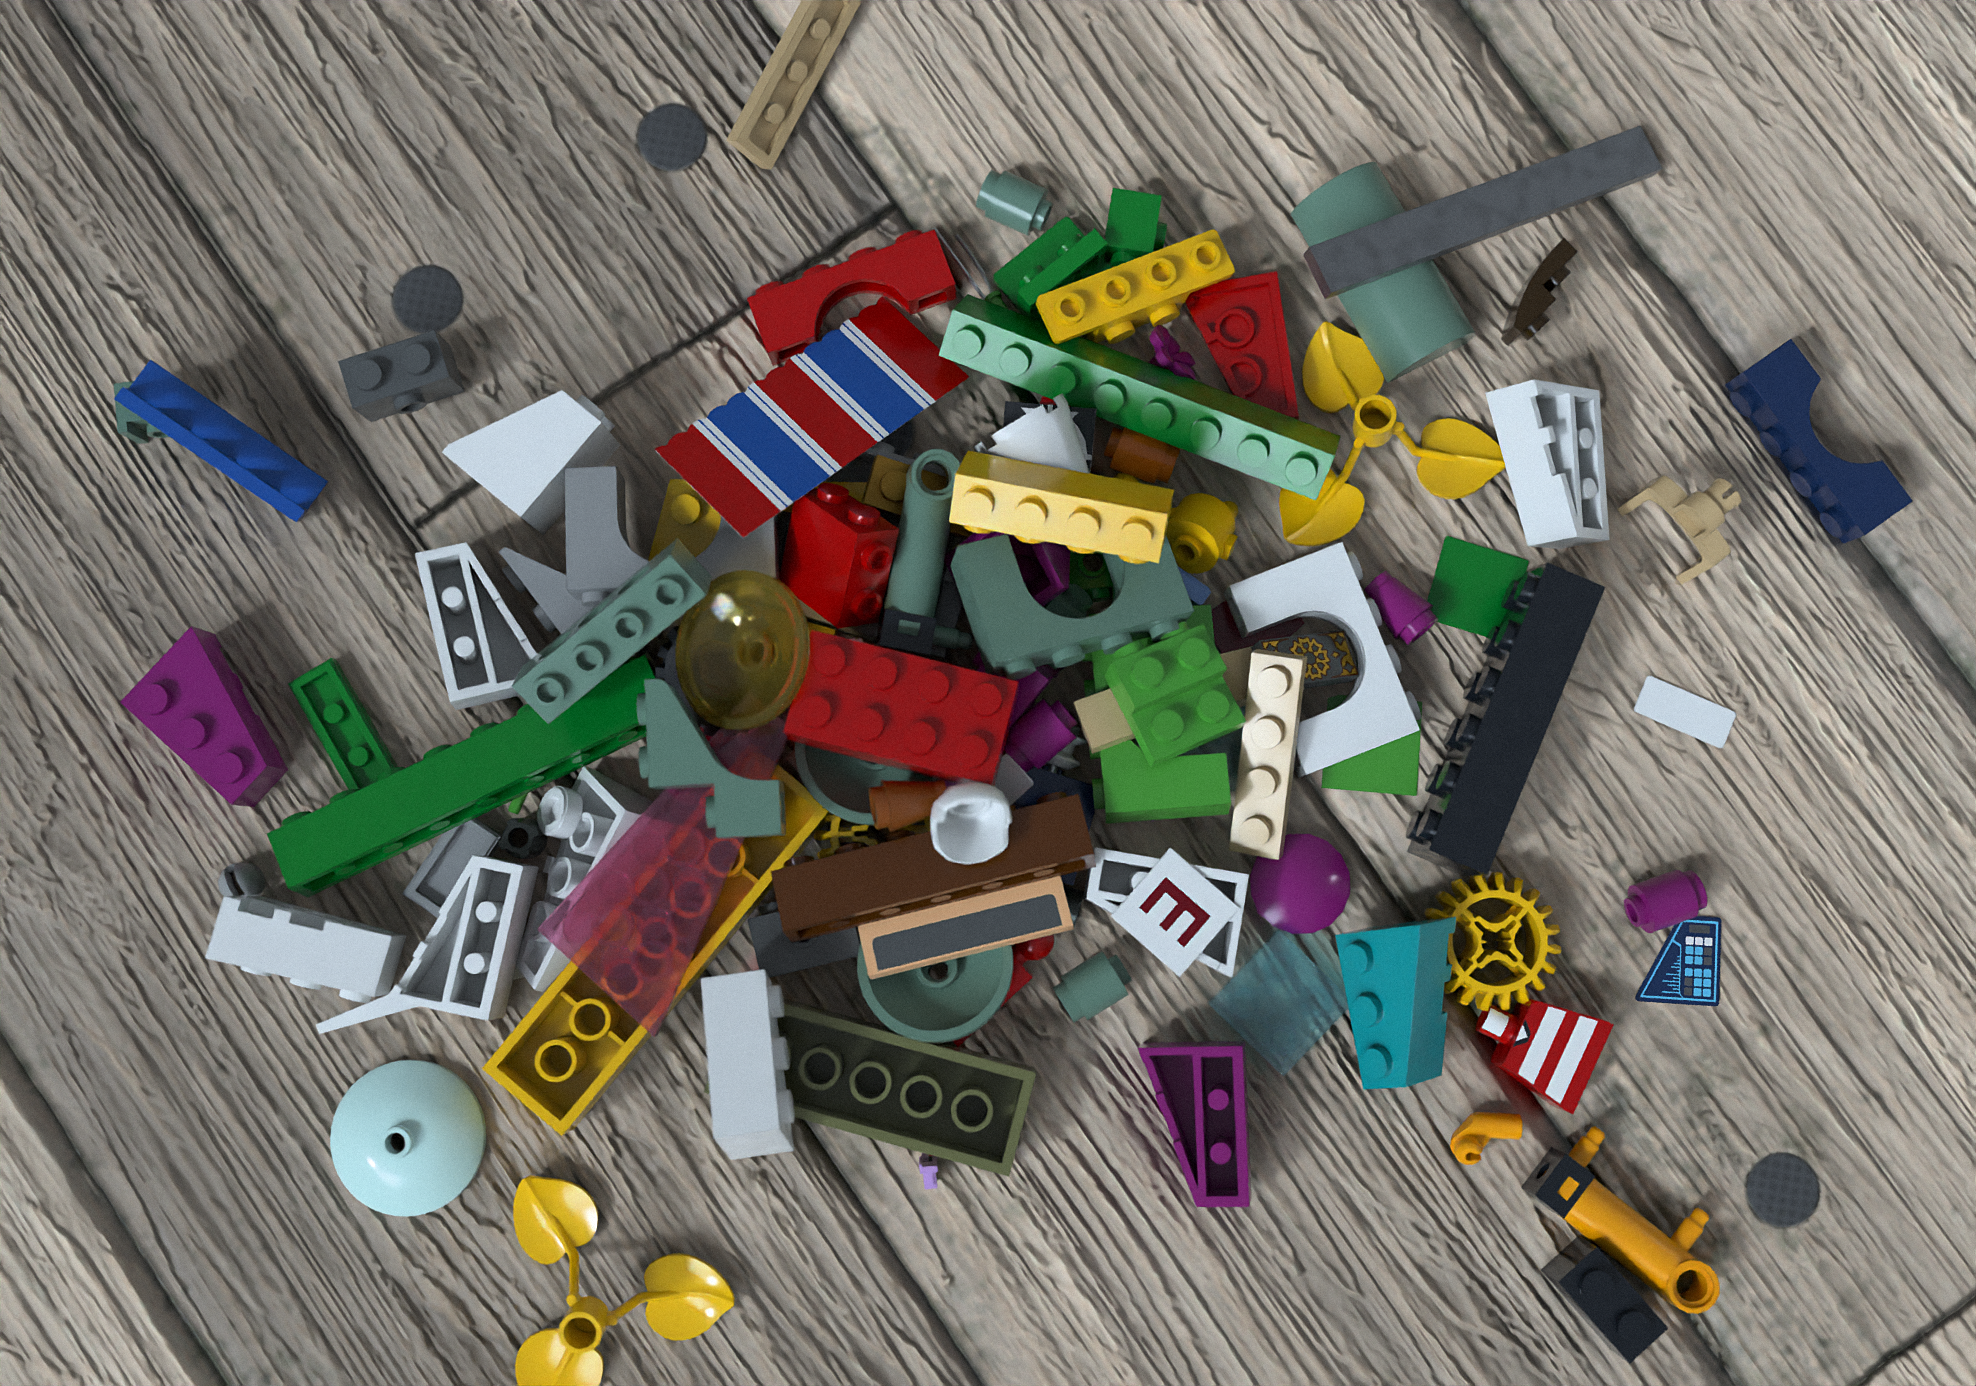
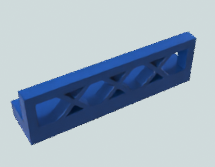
(222, 440)

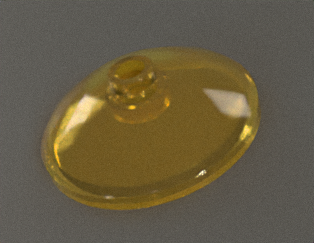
(723, 647)

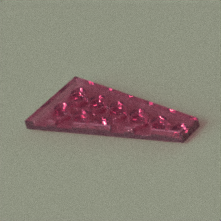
(655, 889)

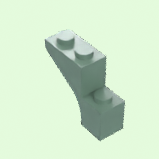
(683, 758)

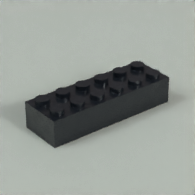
(1503, 720)

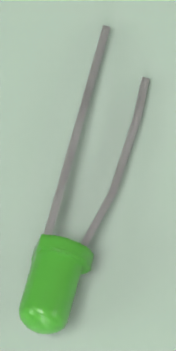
(994, 296)

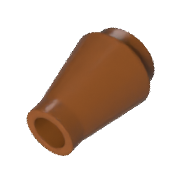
(903, 802)

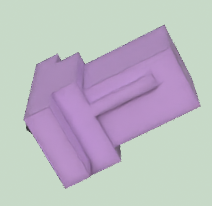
(928, 1167)

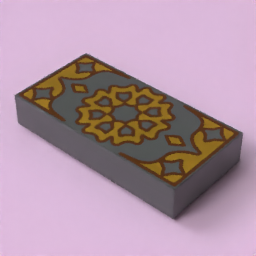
(1326, 652)

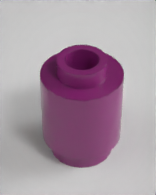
(1040, 735)
(1665, 900)

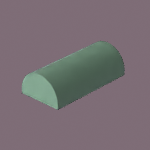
(1400, 317)

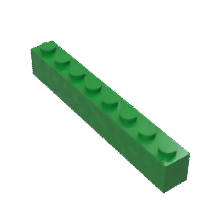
(1141, 396)
(457, 783)

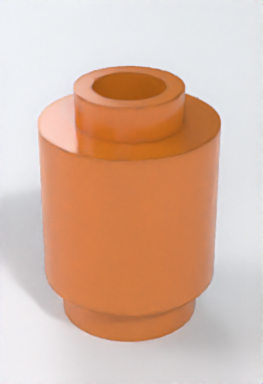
(1141, 455)

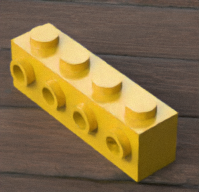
(1061, 507)

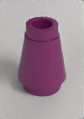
(1401, 608)

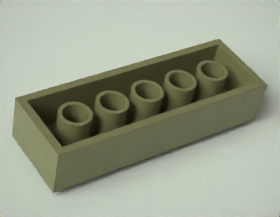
(904, 1089)

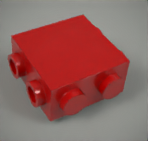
(838, 556)

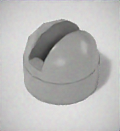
(248, 877)

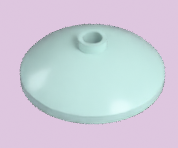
(440, 1130)

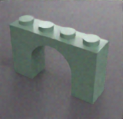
(1020, 634)

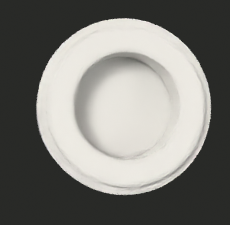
(560, 812)

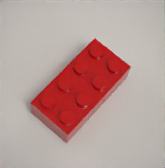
(902, 710)

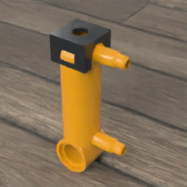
(1619, 1230)

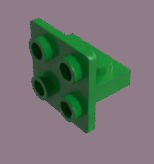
(1050, 263)

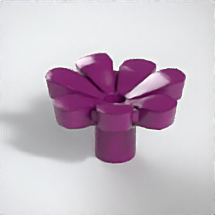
(1168, 355)

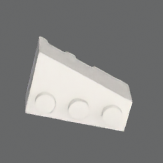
(1553, 461)
(472, 627)
(306, 946)

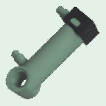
(918, 565)

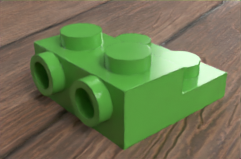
(1174, 693)

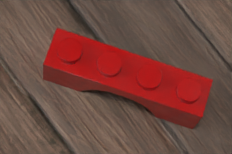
(907, 272)

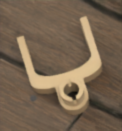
(1696, 514)

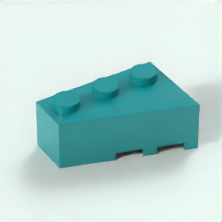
(1396, 999)

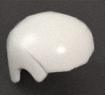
(970, 822)

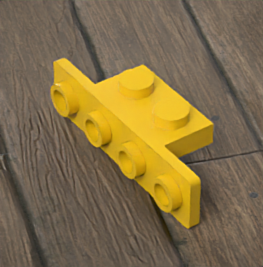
(1135, 292)

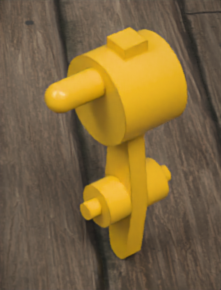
(1199, 530)

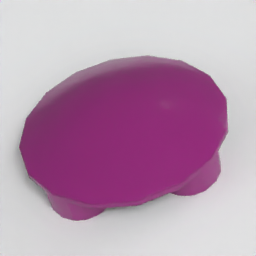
(1303, 887)

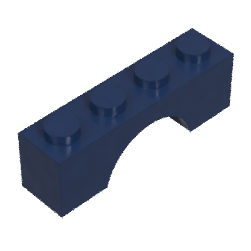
(1777, 401)

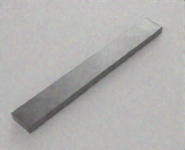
(1481, 212)

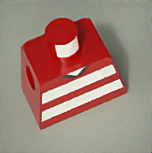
(1546, 1048)

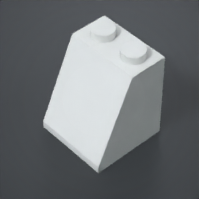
(526, 454)

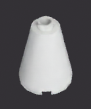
(1041, 439)

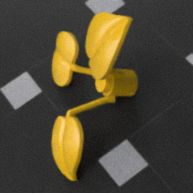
(1341, 372)
(682, 1289)

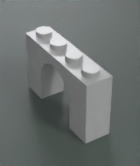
(599, 546)

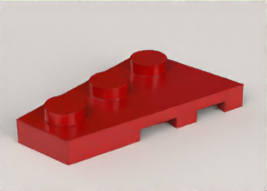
(1248, 338)

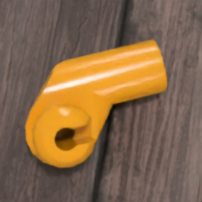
(1478, 1129)

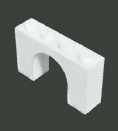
(1329, 590)

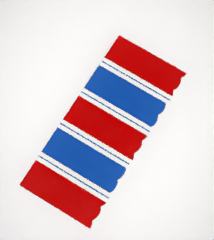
(811, 416)

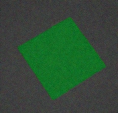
(1472, 585)

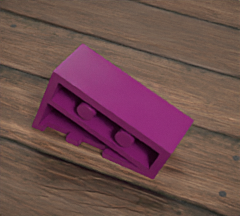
(206, 719)
(1206, 1111)

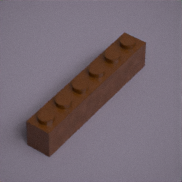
(911, 875)

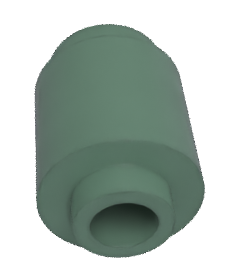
(1014, 202)
(1093, 986)

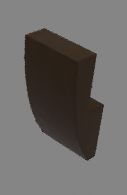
(1534, 298)

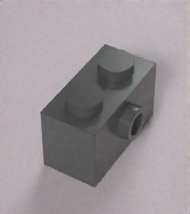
(401, 376)
(781, 956)

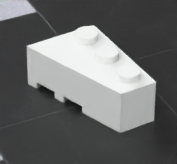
(1121, 872)
(474, 944)
(747, 1064)

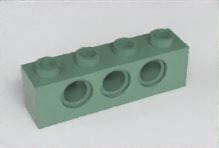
(613, 631)

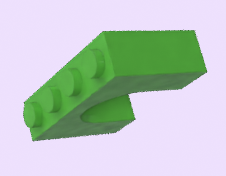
(1168, 790)

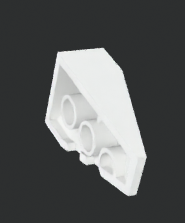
(605, 818)

